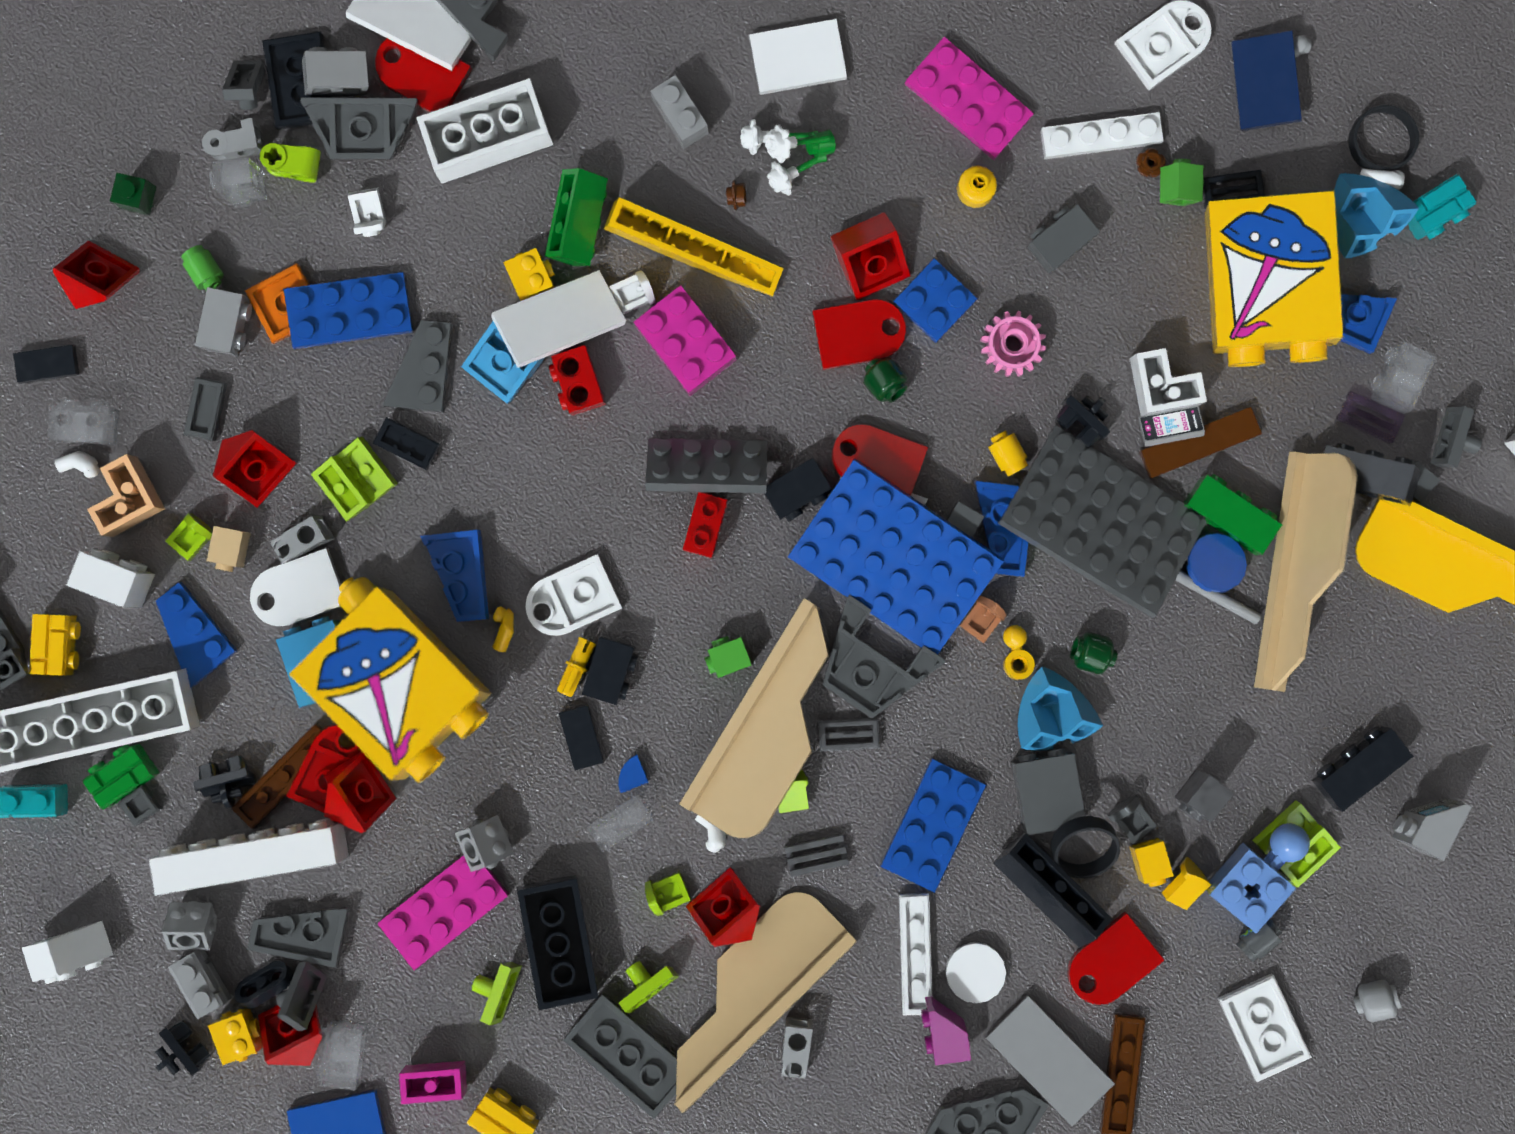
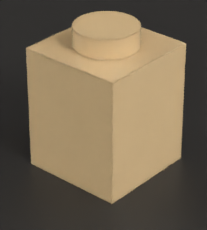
(228, 548)

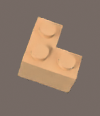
(132, 498)

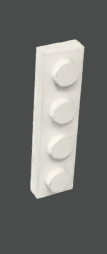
(1101, 135)

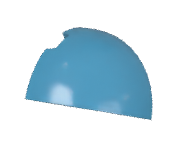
(1368, 212)
(1054, 712)

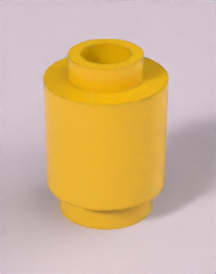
(1008, 453)

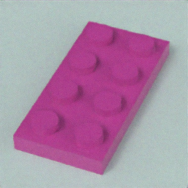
(969, 98)
(442, 911)

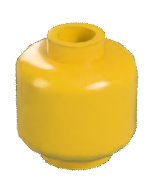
(972, 195)
(354, 592)

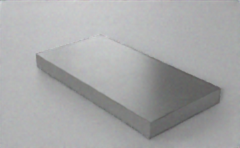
(1049, 1060)

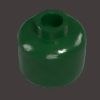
(885, 380)
(1093, 652)

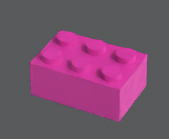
(685, 340)

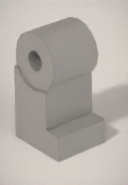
(234, 143)
(302, 539)
(796, 1047)

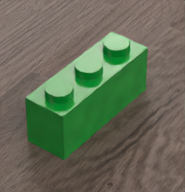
(576, 217)
(1233, 514)

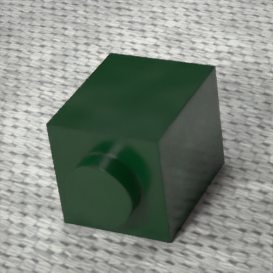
(133, 193)

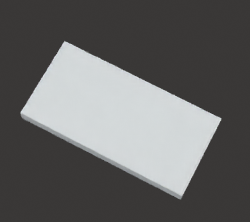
(416, 25)
(558, 318)

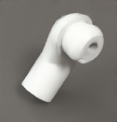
(1392, 178)
(80, 461)
(716, 837)

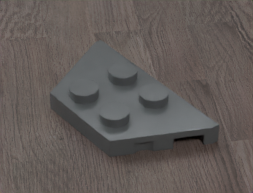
(360, 125)

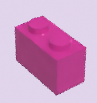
(433, 1082)

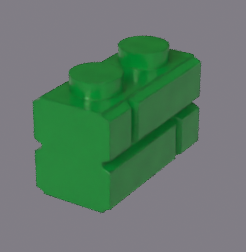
(120, 776)

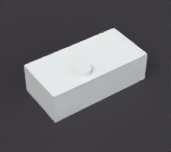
(484, 131)

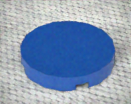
(1216, 563)

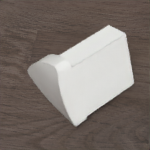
(633, 292)

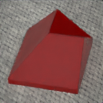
(93, 274)
(251, 466)
(356, 793)
(725, 910)
(284, 1043)

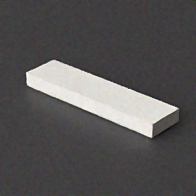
(915, 951)

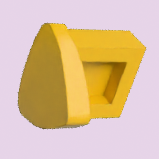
(1187, 885)

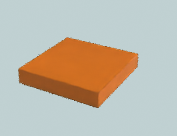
(270, 303)

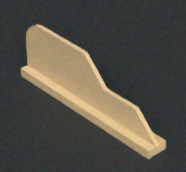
(1305, 559)
(765, 737)
(758, 985)

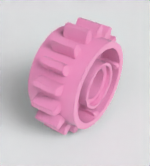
(1029, 340)

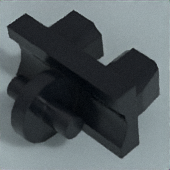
(1073, 410)
(226, 785)
(190, 1060)

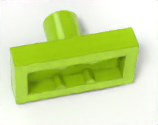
(646, 985)
(497, 991)

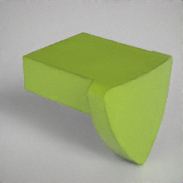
(190, 536)
(796, 796)
(666, 893)

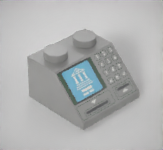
(1432, 826)

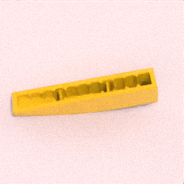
(691, 247)

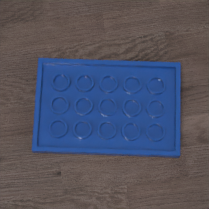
(895, 557)

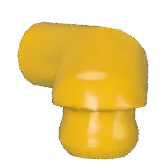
(506, 629)

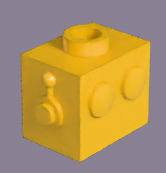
(529, 274)
(236, 1035)

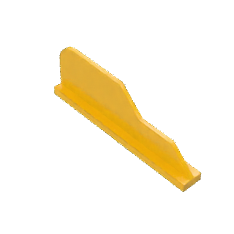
(1434, 557)

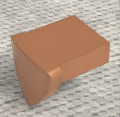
(983, 618)

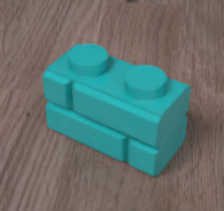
(1439, 206)
(33, 800)

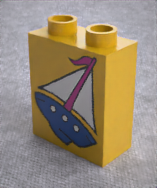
(1274, 277)
(393, 687)

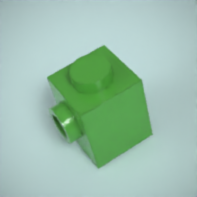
(1181, 183)
(727, 656)

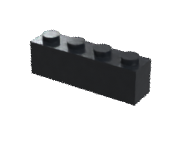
(1053, 890)

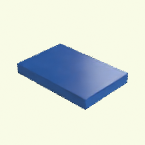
(341, 1115)

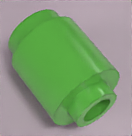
(202, 268)

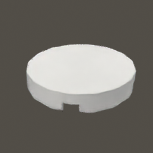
(975, 972)

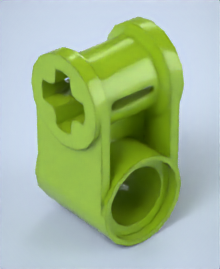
(295, 163)

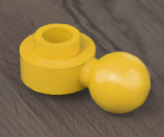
(1015, 638)

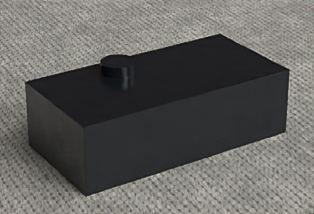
(557, 942)

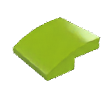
(354, 478)
(1321, 843)

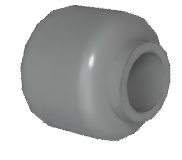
(1377, 1000)

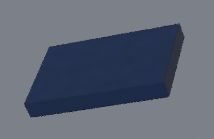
(1266, 81)

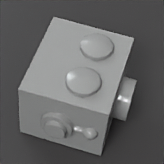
(484, 843)
(189, 926)

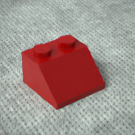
(870, 255)

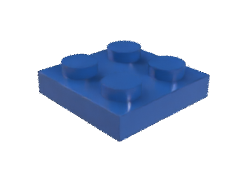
(935, 300)

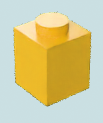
(1151, 862)

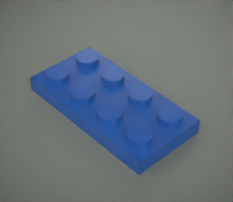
(348, 310)
(932, 825)

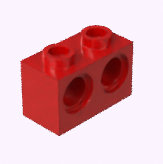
(583, 378)
(705, 525)

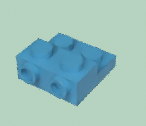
(495, 368)

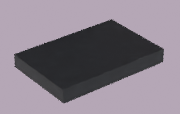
(286, 78)

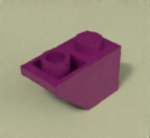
(947, 1033)

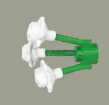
(779, 143)

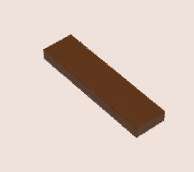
(1217, 437)
(274, 784)
(1124, 1072)

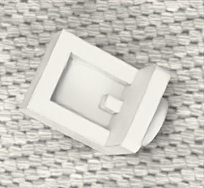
(367, 212)

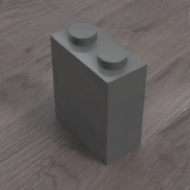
(1047, 790)

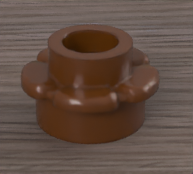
(1150, 170)
(736, 195)

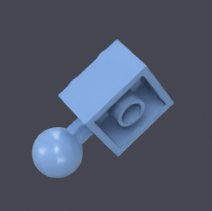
(1246, 867)

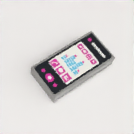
(1171, 426)

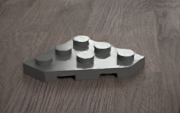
(998, 1113)

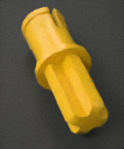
(575, 667)

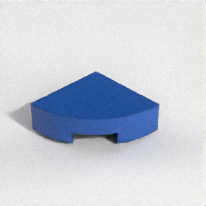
(632, 775)

